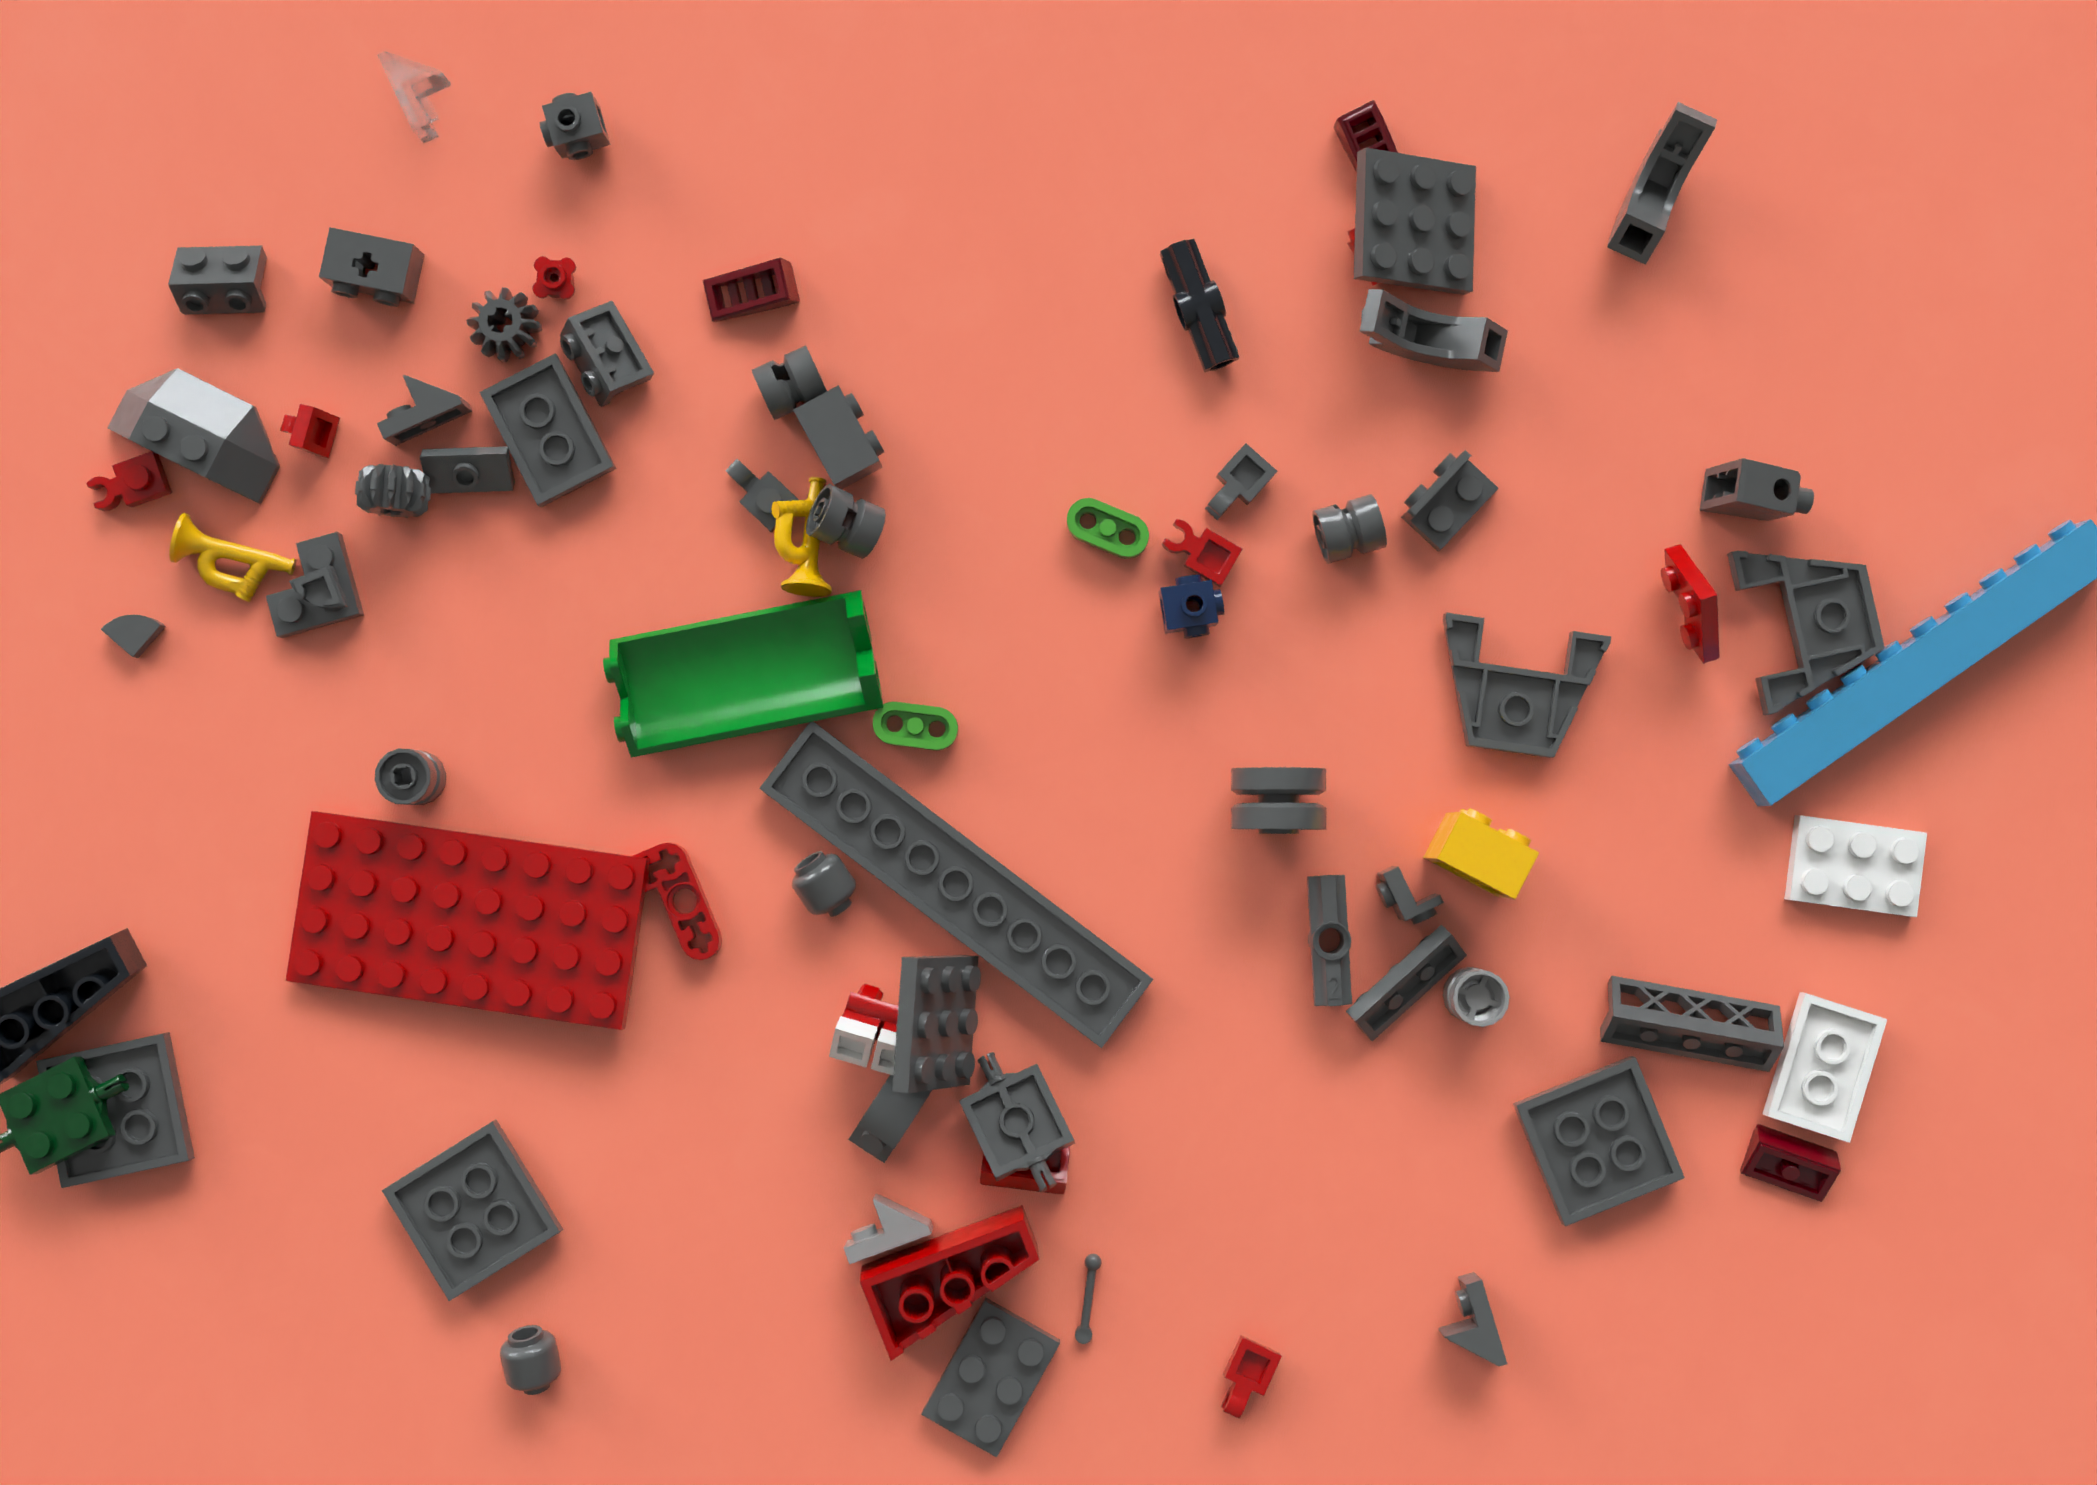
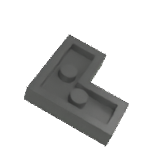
(294, 614)

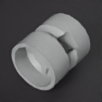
(1476, 996)

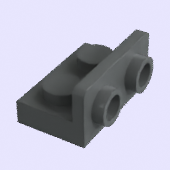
(604, 352)
(1449, 501)

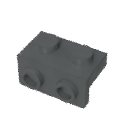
(218, 279)

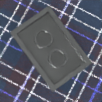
(547, 430)
(990, 1377)

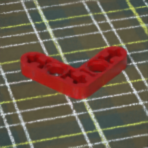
(669, 885)

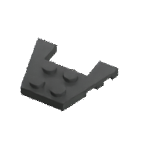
(1827, 615)
(1517, 706)

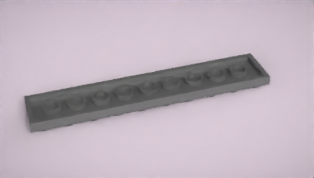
(956, 884)

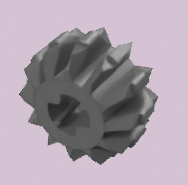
(495, 314)
(393, 491)

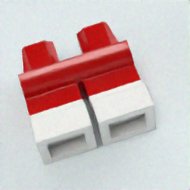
(862, 1024)

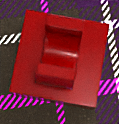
(311, 430)

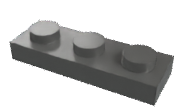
(1406, 982)

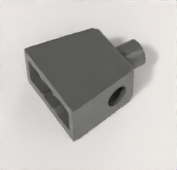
(1754, 491)

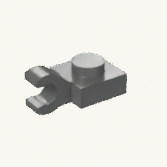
(1242, 478)
(759, 493)

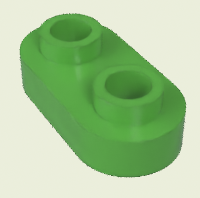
(1108, 526)
(915, 726)

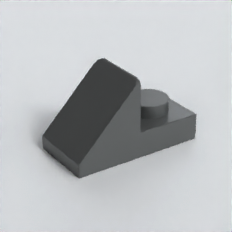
(432, 410)
(1479, 1331)

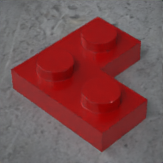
(1696, 601)

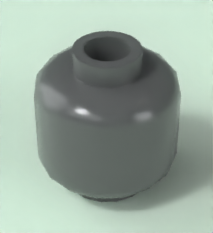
(823, 884)
(530, 1359)

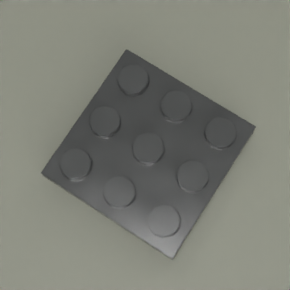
(1414, 221)
(936, 1022)
(146, 1118)
(1598, 1140)
(472, 1210)

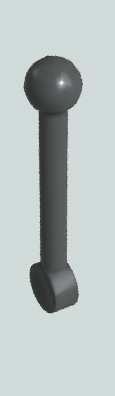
(1083, 1332)

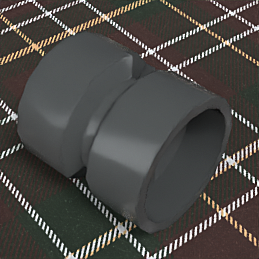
(789, 382)
(842, 520)
(1355, 527)
(410, 777)

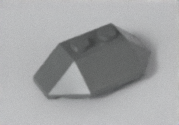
(200, 431)

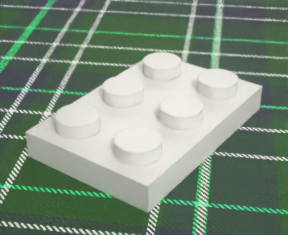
(1855, 866)
(1824, 1067)

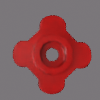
(561, 288)

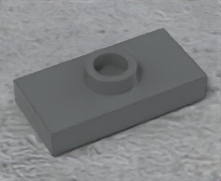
(468, 469)

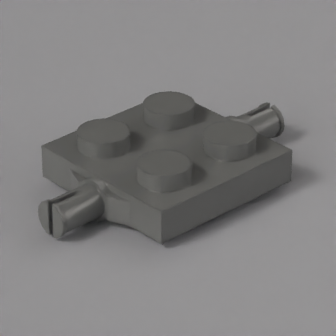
(1017, 1122)

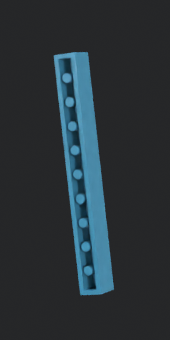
(1920, 664)

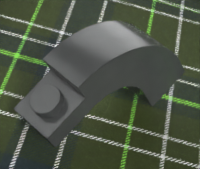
(1658, 182)
(1432, 337)

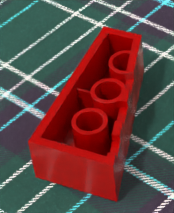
(944, 1276)

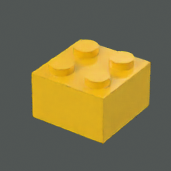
(1481, 854)

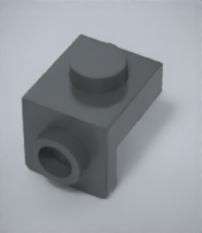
(1396, 893)

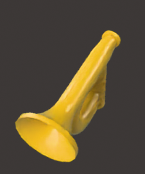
(189, 540)
(807, 578)

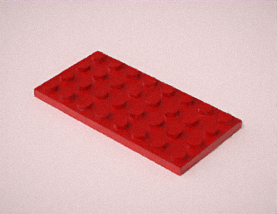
(468, 920)

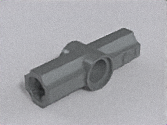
(1329, 969)

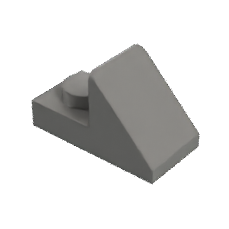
(899, 1227)

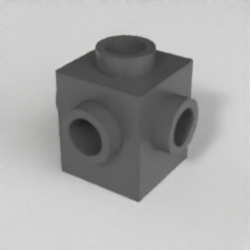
(574, 125)

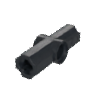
(1199, 305)

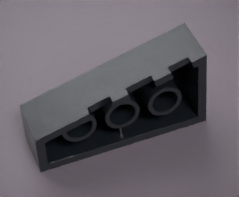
(59, 996)

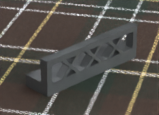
(1693, 1032)

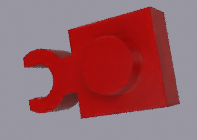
(136, 482)
(1209, 555)

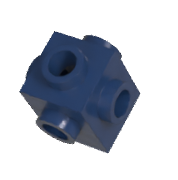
(1177, 616)

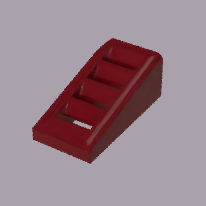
(1378, 128)
(785, 280)

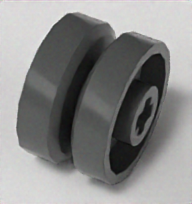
(1278, 799)

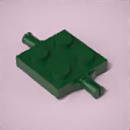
(58, 1114)

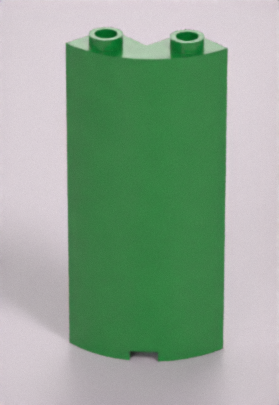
(744, 674)

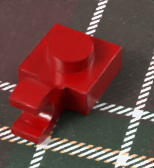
(1250, 1370)

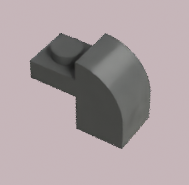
(887, 1120)

